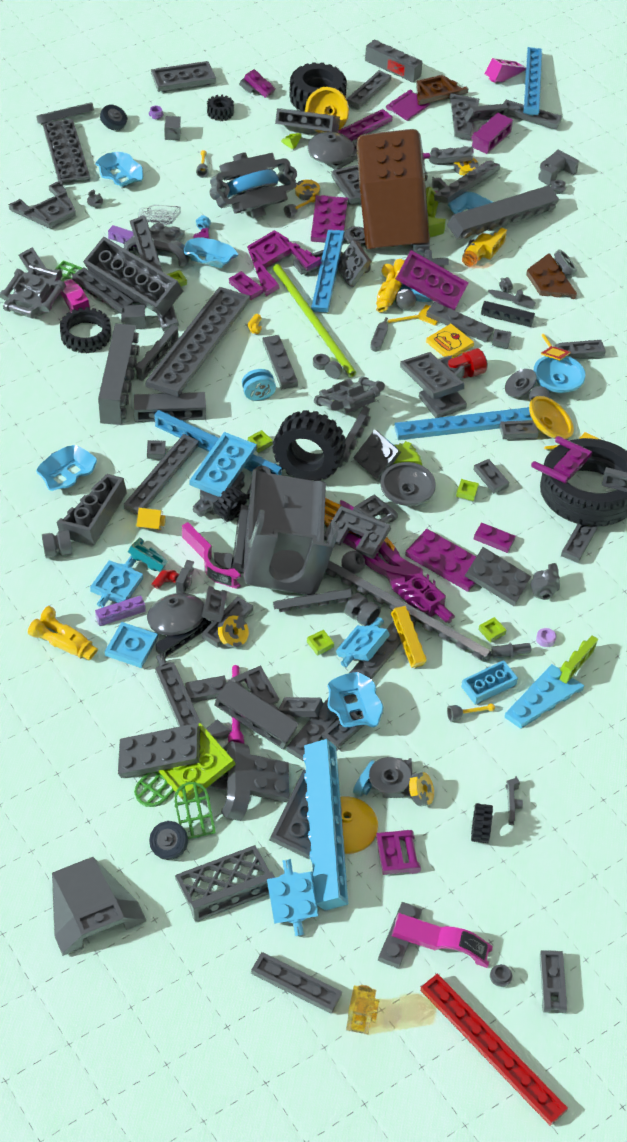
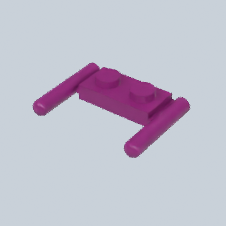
(569, 464)

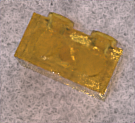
(362, 1009)

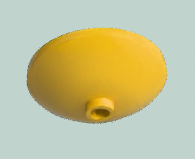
(326, 98)
(550, 418)
(361, 827)

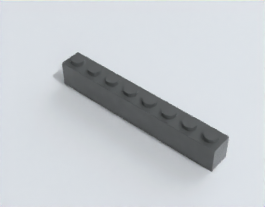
(503, 212)

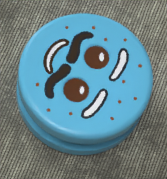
(258, 384)

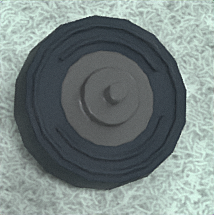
(113, 117)
(168, 840)

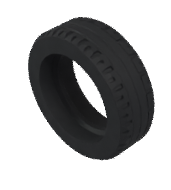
(583, 506)

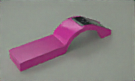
(204, 549)
(444, 937)

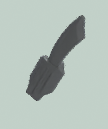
(519, 298)

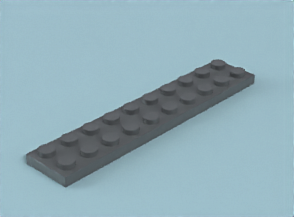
(197, 342)

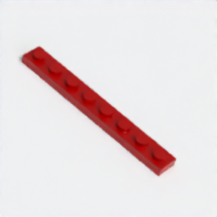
(494, 1049)

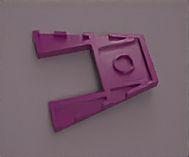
(270, 250)

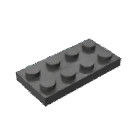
(183, 76)
(159, 750)

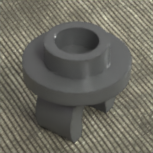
(94, 200)

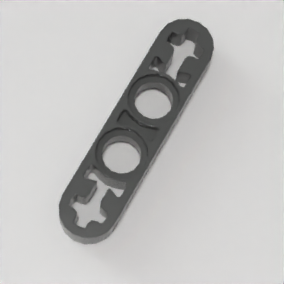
(66, 112)

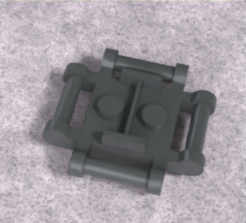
(31, 292)
(349, 396)

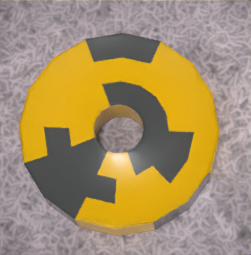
(464, 167)
(307, 189)
(225, 631)
(421, 789)

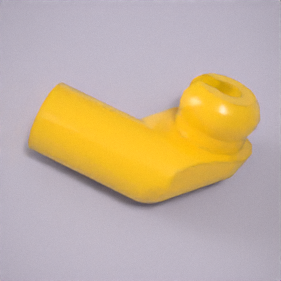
(253, 324)

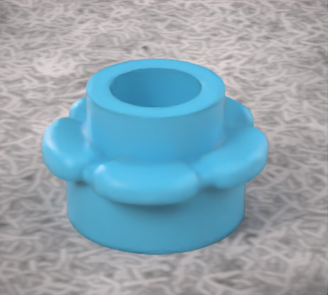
(203, 222)

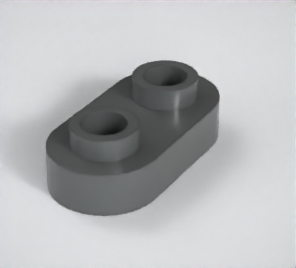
(565, 262)

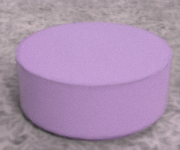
(546, 637)

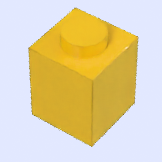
(150, 519)

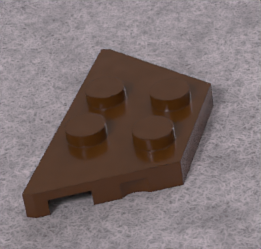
(437, 89)
(549, 278)

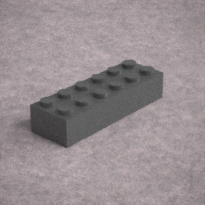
(133, 276)
(118, 374)

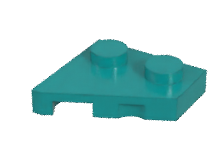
(149, 556)

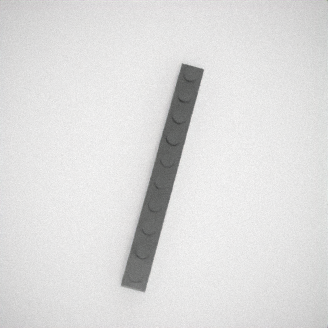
(428, 622)
(317, 725)

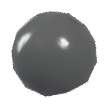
(405, 299)
(539, 391)
(353, 562)

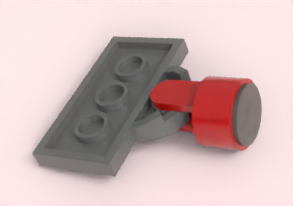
(443, 375)

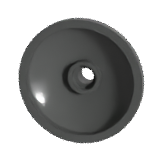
(330, 147)
(408, 484)
(175, 614)

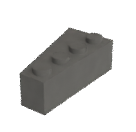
(94, 511)

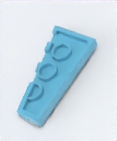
(542, 696)

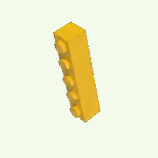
(408, 637)

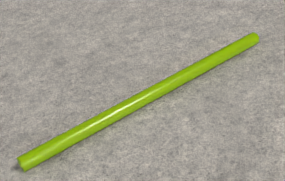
(314, 321)

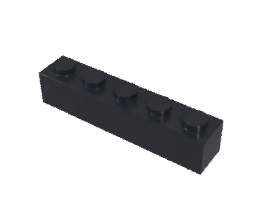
(507, 313)
(174, 642)

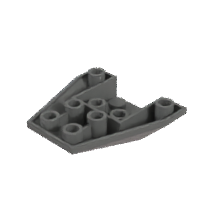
(89, 902)

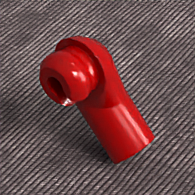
(165, 576)

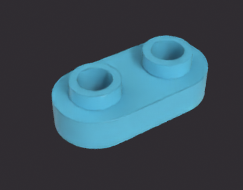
(363, 784)

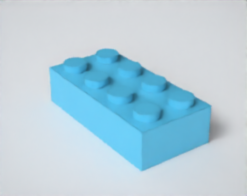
(489, 682)

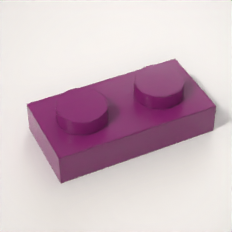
(259, 83)
(246, 285)
(494, 537)

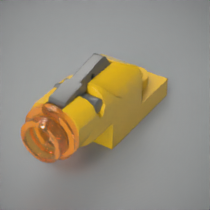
(483, 246)

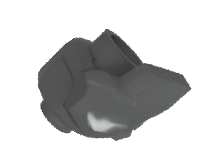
(546, 582)

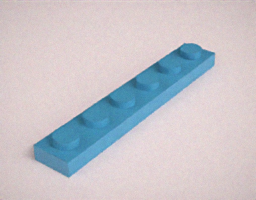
(328, 271)

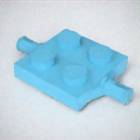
(116, 582)
(362, 642)
(292, 897)

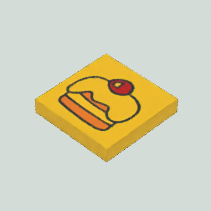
(449, 341)

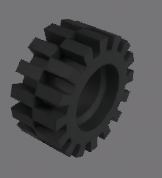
(220, 107)
(229, 503)
(481, 823)

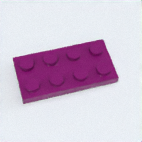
(328, 215)
(431, 280)
(442, 558)

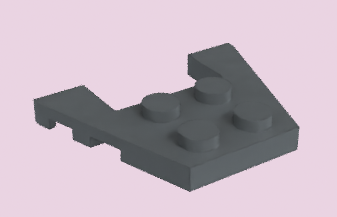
(48, 212)

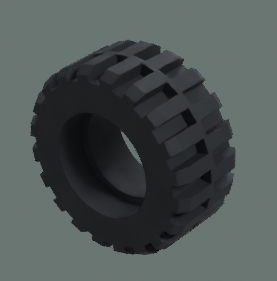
(312, 77)
(316, 429)

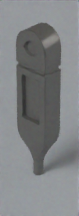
(379, 336)

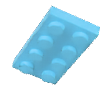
(223, 464)

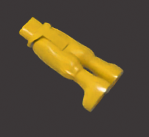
(390, 287)
(66, 637)

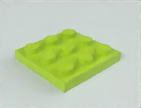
(211, 766)

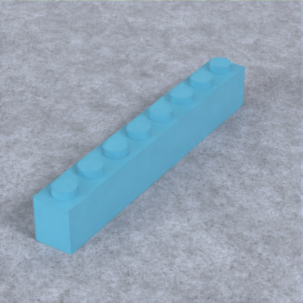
(325, 825)

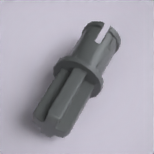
(510, 650)

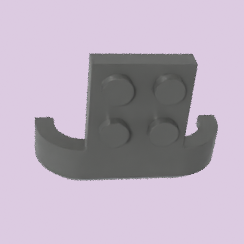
(165, 239)
(253, 777)

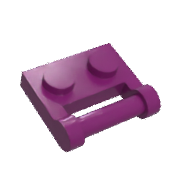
(391, 853)

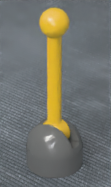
(202, 169)
(294, 208)
(455, 712)

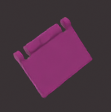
(406, 105)

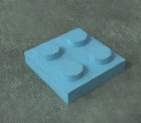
(131, 644)

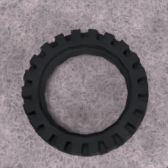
(87, 343)

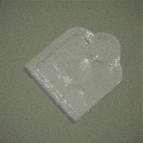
(160, 213)

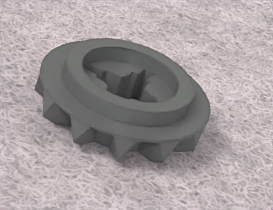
(354, 231)

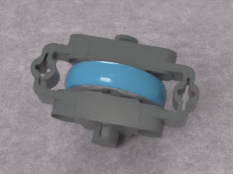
(252, 183)

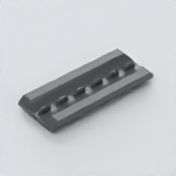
(66, 151)

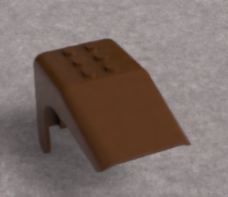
(393, 188)

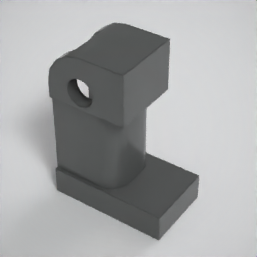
(556, 163)

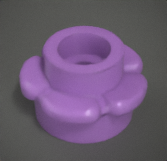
(156, 112)

